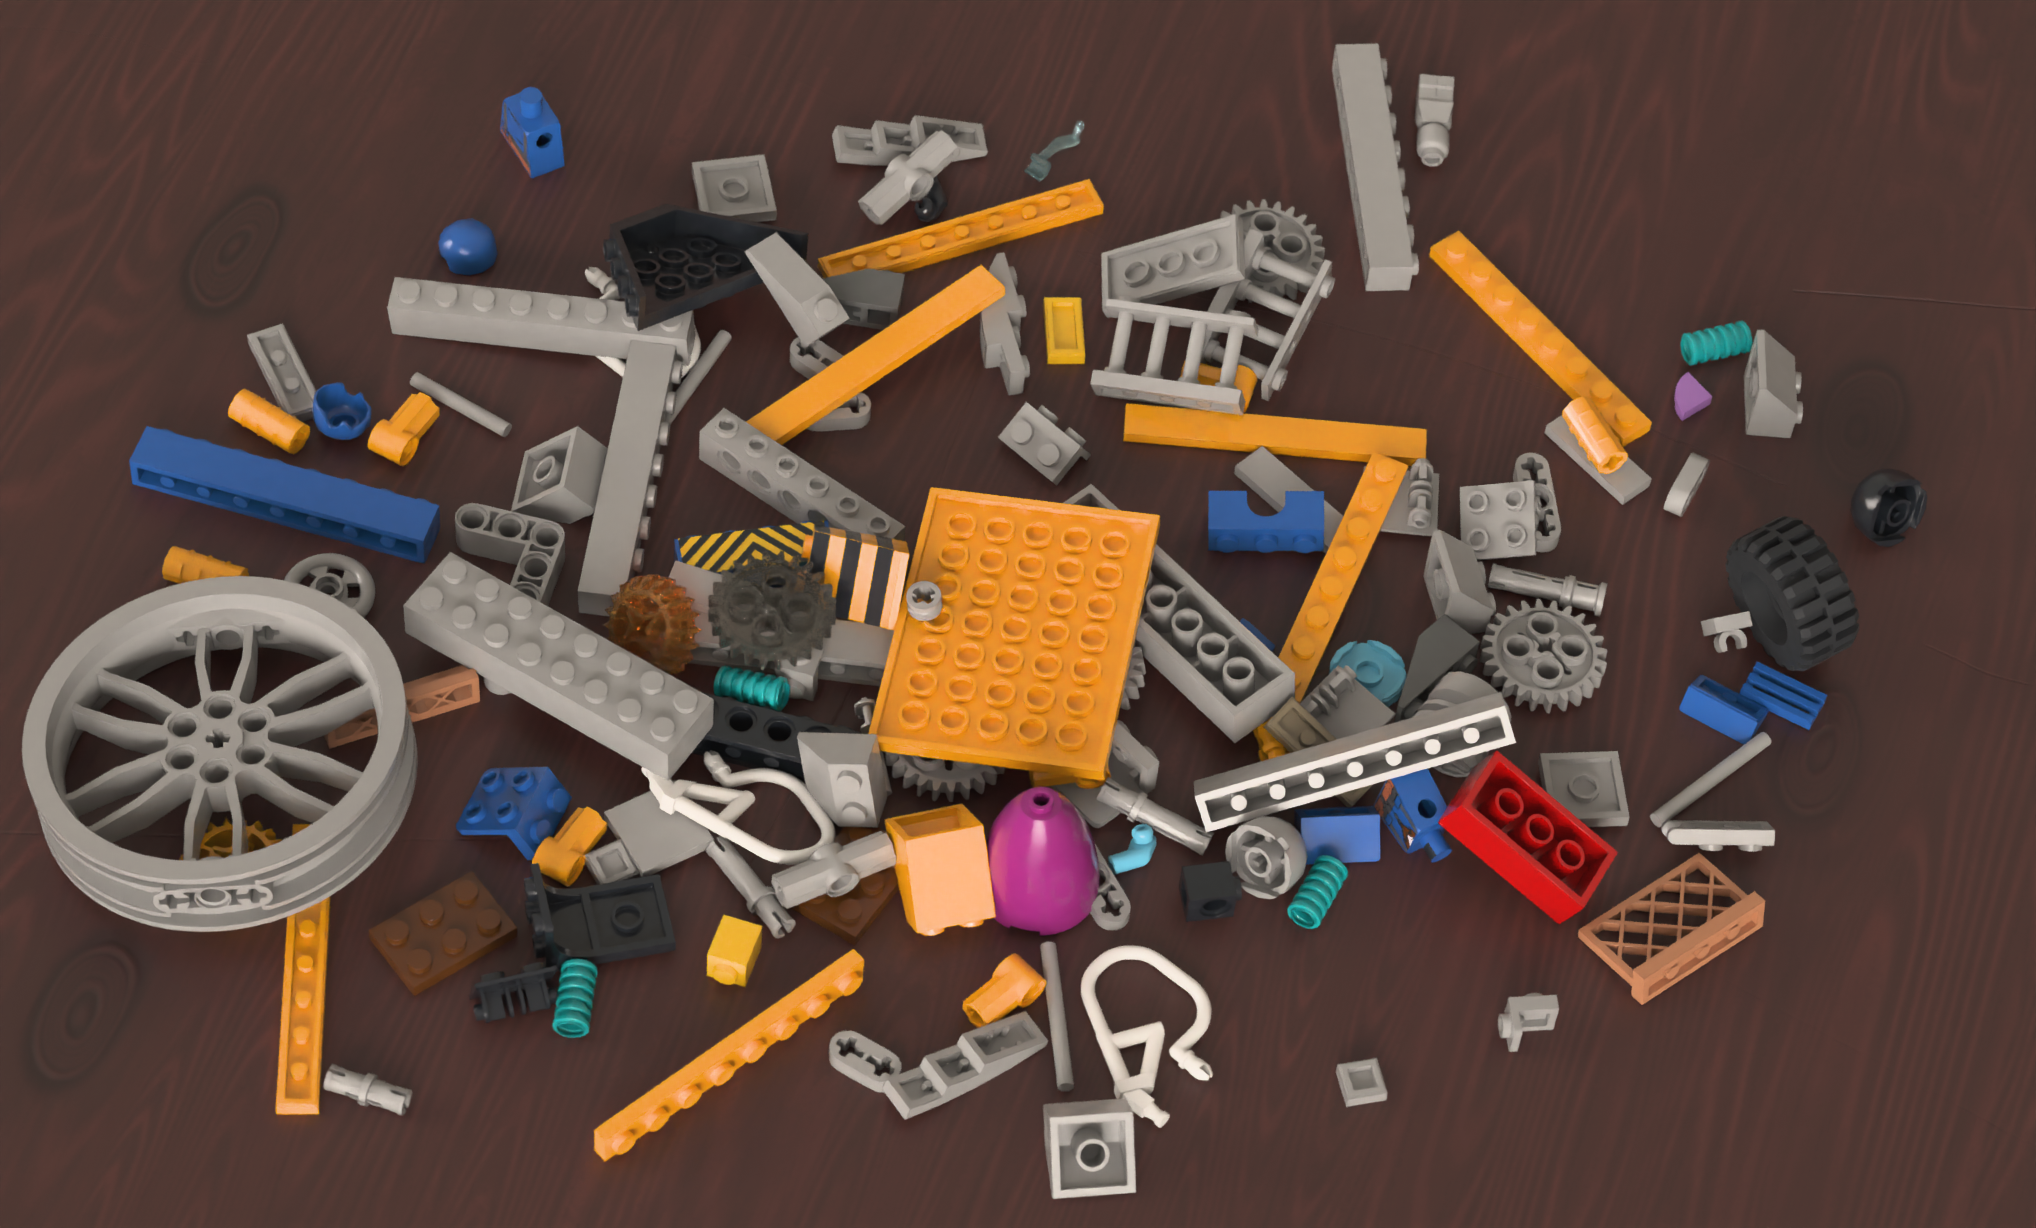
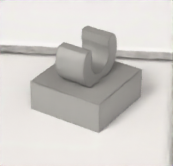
(1725, 627)

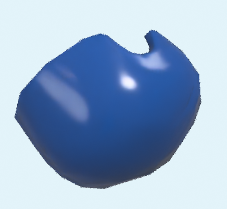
(468, 247)
(340, 413)

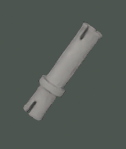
(1161, 819)
(760, 898)

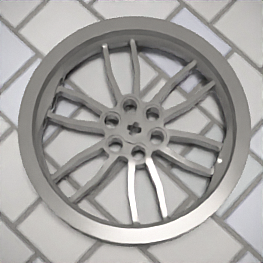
(220, 753)

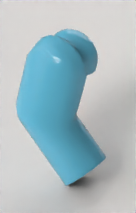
(1138, 852)

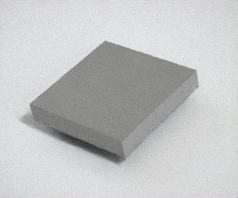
(654, 836)

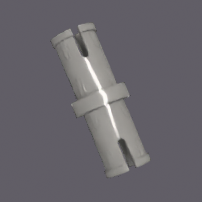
(367, 1089)

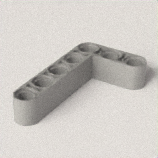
(525, 548)

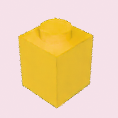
(734, 951)

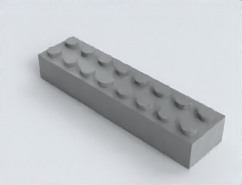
(1204, 646)
(559, 666)

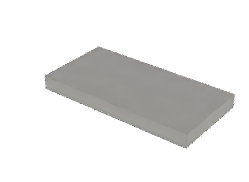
(1176, 263)

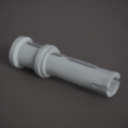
(1564, 591)

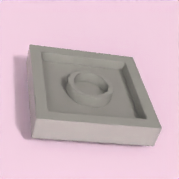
(735, 188)
(1587, 785)

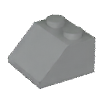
(1771, 389)
(561, 478)
(1458, 583)
(844, 776)
(1090, 1148)

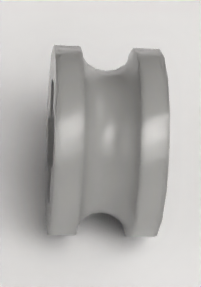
(926, 591)

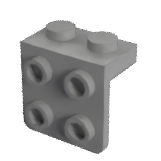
(1129, 765)

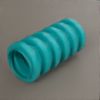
(1716, 343)
(752, 687)
(1317, 892)
(575, 998)

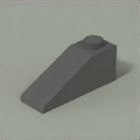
(869, 296)

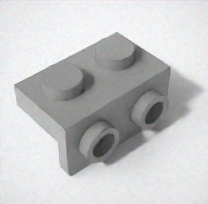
(1042, 443)

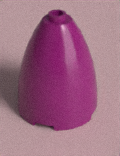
(1042, 863)

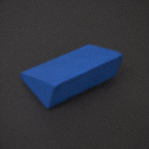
(1723, 709)

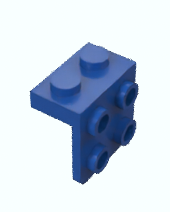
(516, 803)

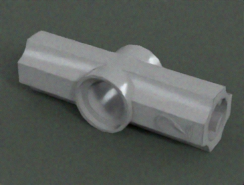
(909, 177)
(833, 869)

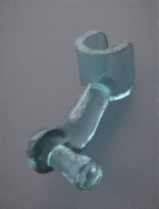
(1040, 166)

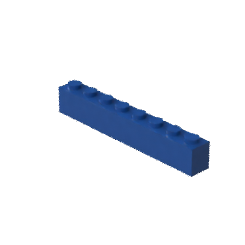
(285, 494)

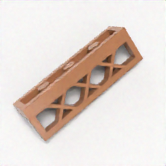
(424, 698)

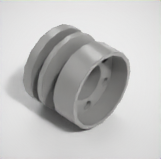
(1454, 690)

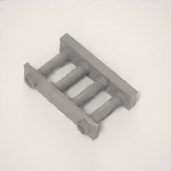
(1228, 295)
(1186, 391)

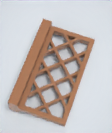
(1698, 943)

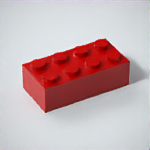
(1528, 837)

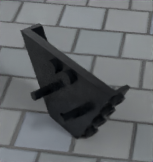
(693, 260)

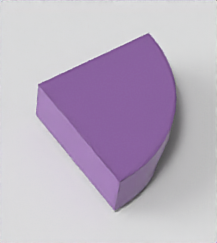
(1690, 397)

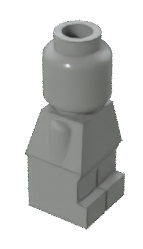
(1433, 117)

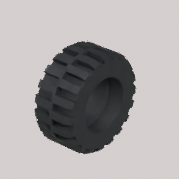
(1793, 593)

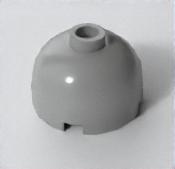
(1267, 856)

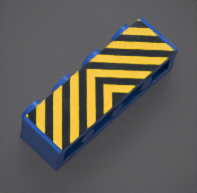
(719, 550)

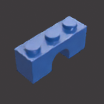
(1294, 528)

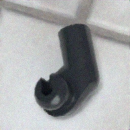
(933, 204)

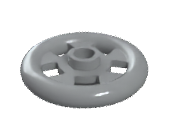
(354, 575)

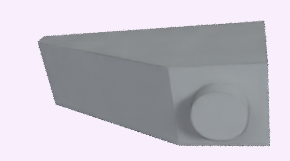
(797, 289)

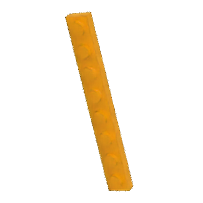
(1537, 335)
(1341, 569)
(721, 1060)

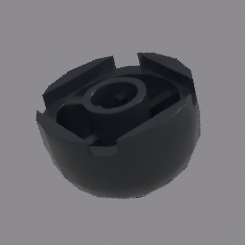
(1887, 505)

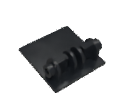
(493, 985)

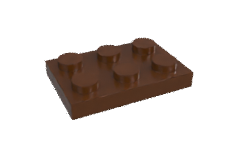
(856, 910)
(443, 933)

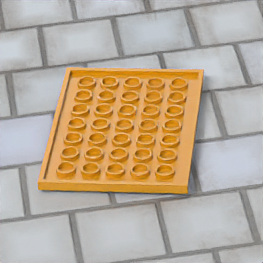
(1028, 635)

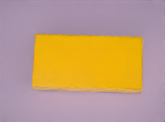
(1064, 330)

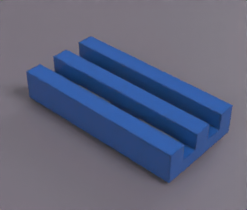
(1785, 691)

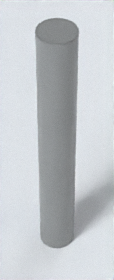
(460, 404)

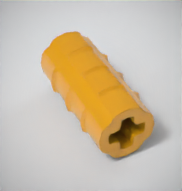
(269, 421)
(1594, 435)
(187, 565)

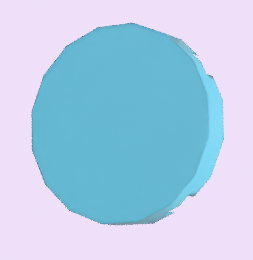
(1376, 666)

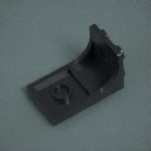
(598, 920)

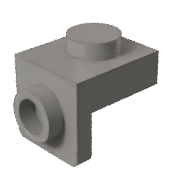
(804, 676)
(1527, 1013)

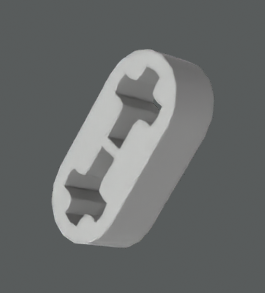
(811, 365)
(843, 418)
(1686, 484)
(864, 1061)

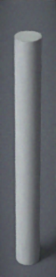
(699, 371)
(1710, 779)
(1057, 1016)

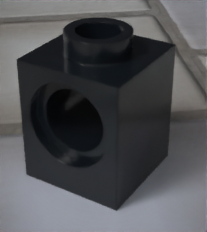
(1209, 891)

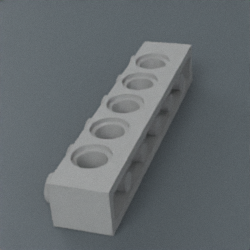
(787, 480)

